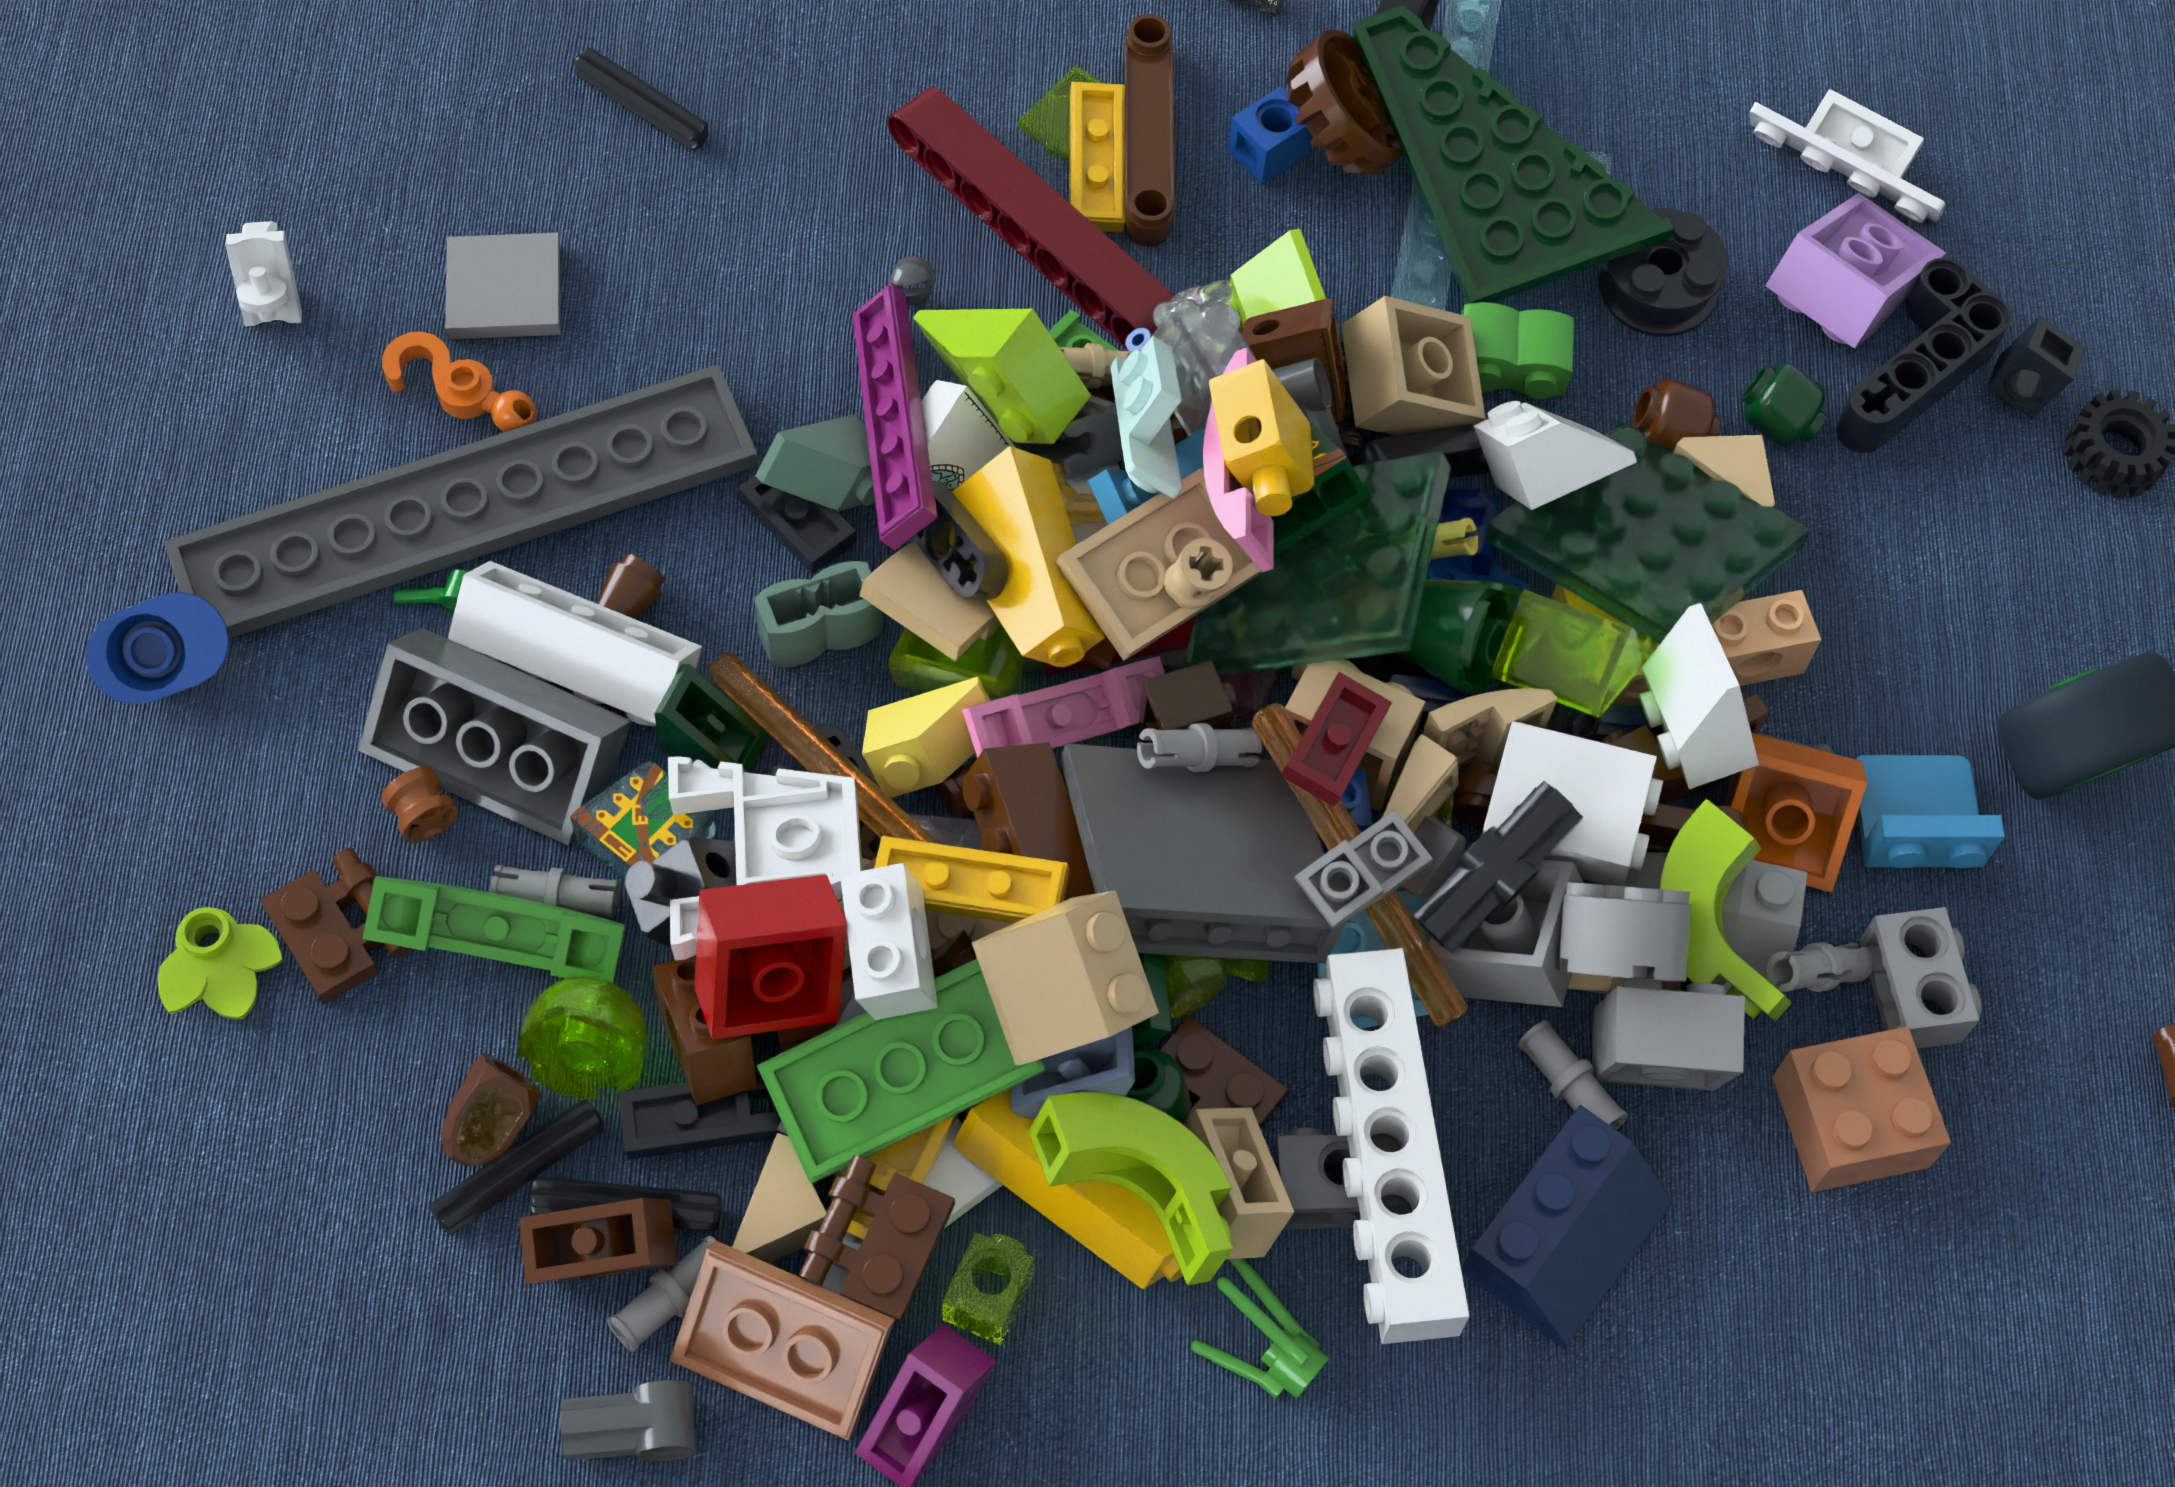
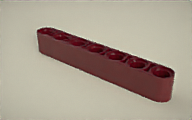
(1028, 214)

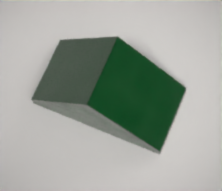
(705, 724)

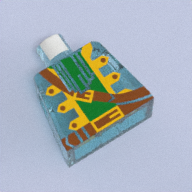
(636, 820)

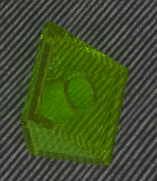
(1571, 653)
(925, 668)

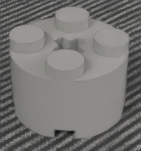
(1625, 931)

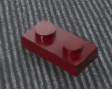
(1336, 739)

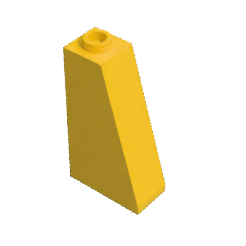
(1026, 518)
(1095, 1213)

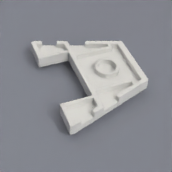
(783, 828)

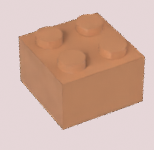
(1860, 1109)

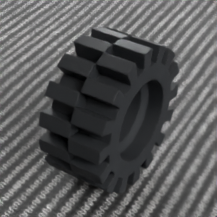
(2111, 467)

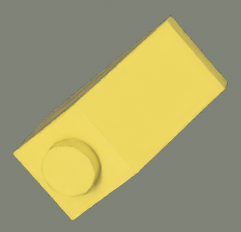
(921, 737)

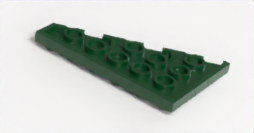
(1495, 180)

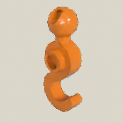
(462, 386)

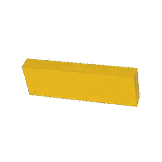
(1098, 153)
(978, 880)

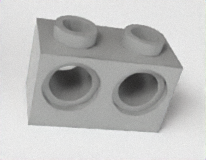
(1904, 979)

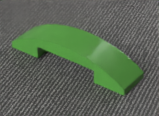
(492, 927)

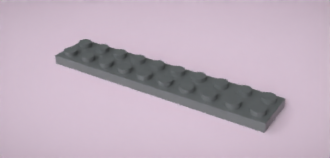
(465, 502)

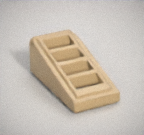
(1424, 782)

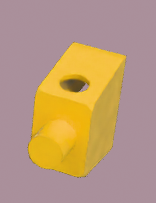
(1267, 461)

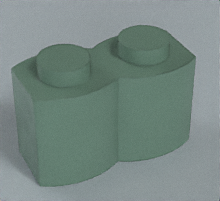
(808, 616)

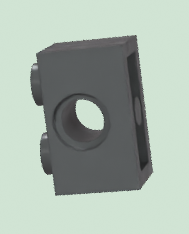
(1314, 1197)

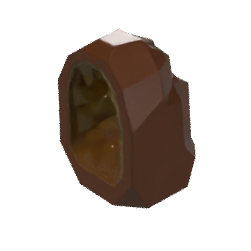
(487, 1112)

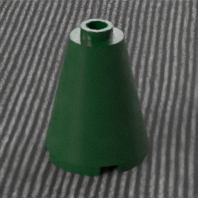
(1461, 631)

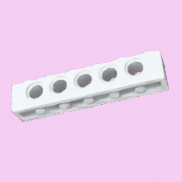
(1402, 1306)

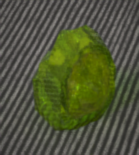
(1193, 982)

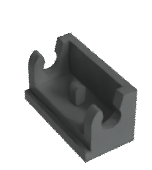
(1087, 442)

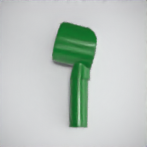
(436, 595)

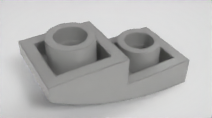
(1363, 869)

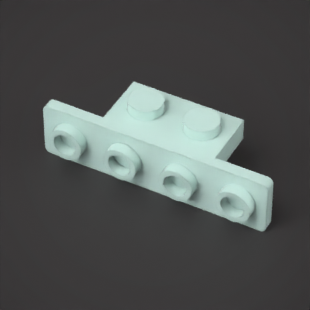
(1145, 398)

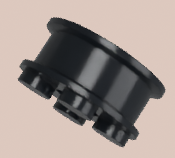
(1671, 303)

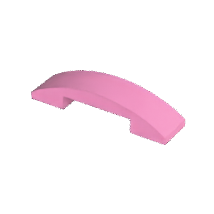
(1229, 499)
(1064, 711)

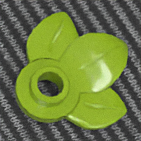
(217, 973)

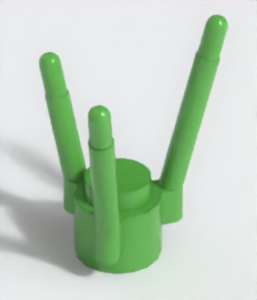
(1292, 1356)

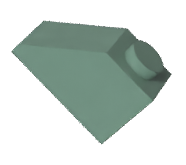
(822, 463)

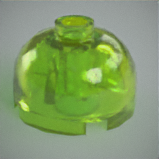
(584, 1037)

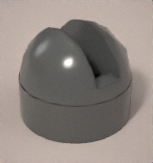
(913, 271)

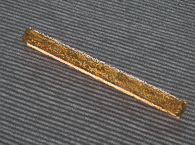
(811, 747)
(1389, 913)

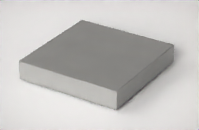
(503, 286)

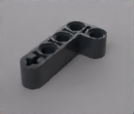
(1961, 333)

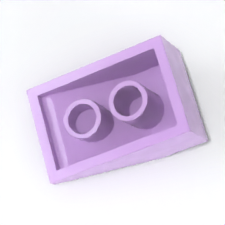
(1851, 269)

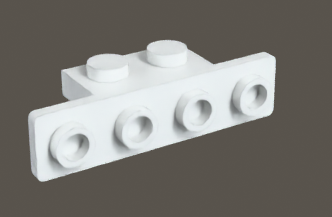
(1858, 146)

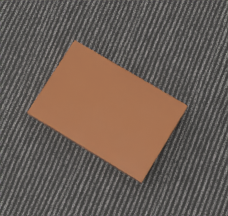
(781, 1340)

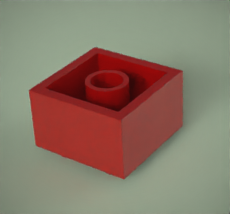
(769, 956)

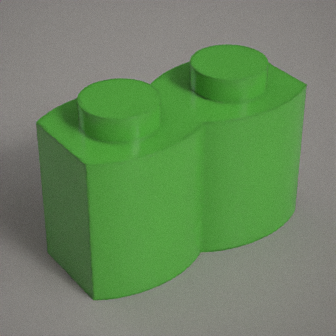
(1522, 349)

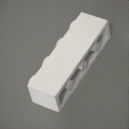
(568, 640)

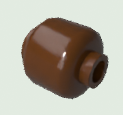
(1674, 412)

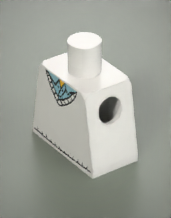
(959, 433)

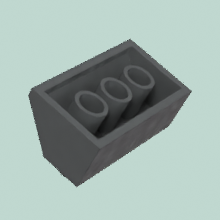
(491, 732)

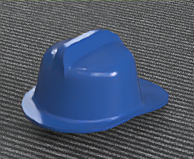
(157, 648)

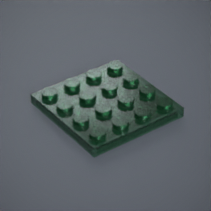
(1651, 539)
(1339, 589)

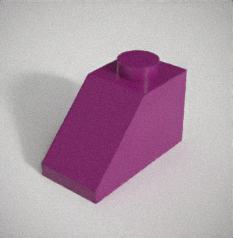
(924, 1405)

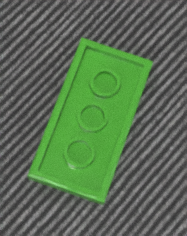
(892, 1075)

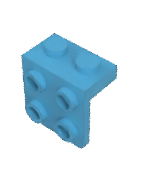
(1924, 813)

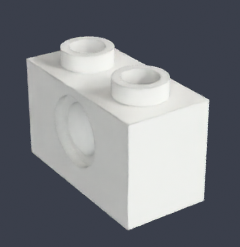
(888, 941)

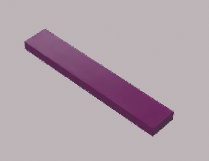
(894, 417)

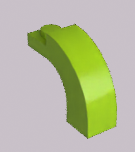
(1706, 862)
(1147, 1153)

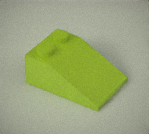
(1009, 368)

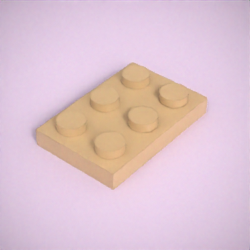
(1125, 564)

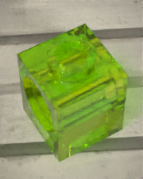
(981, 1312)

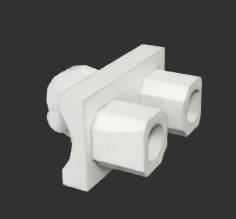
(263, 274)

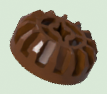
(1341, 105)

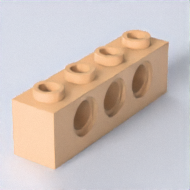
(1760, 639)

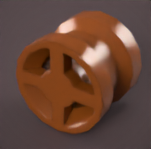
(419, 804)

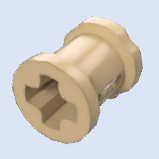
(1213, 564)

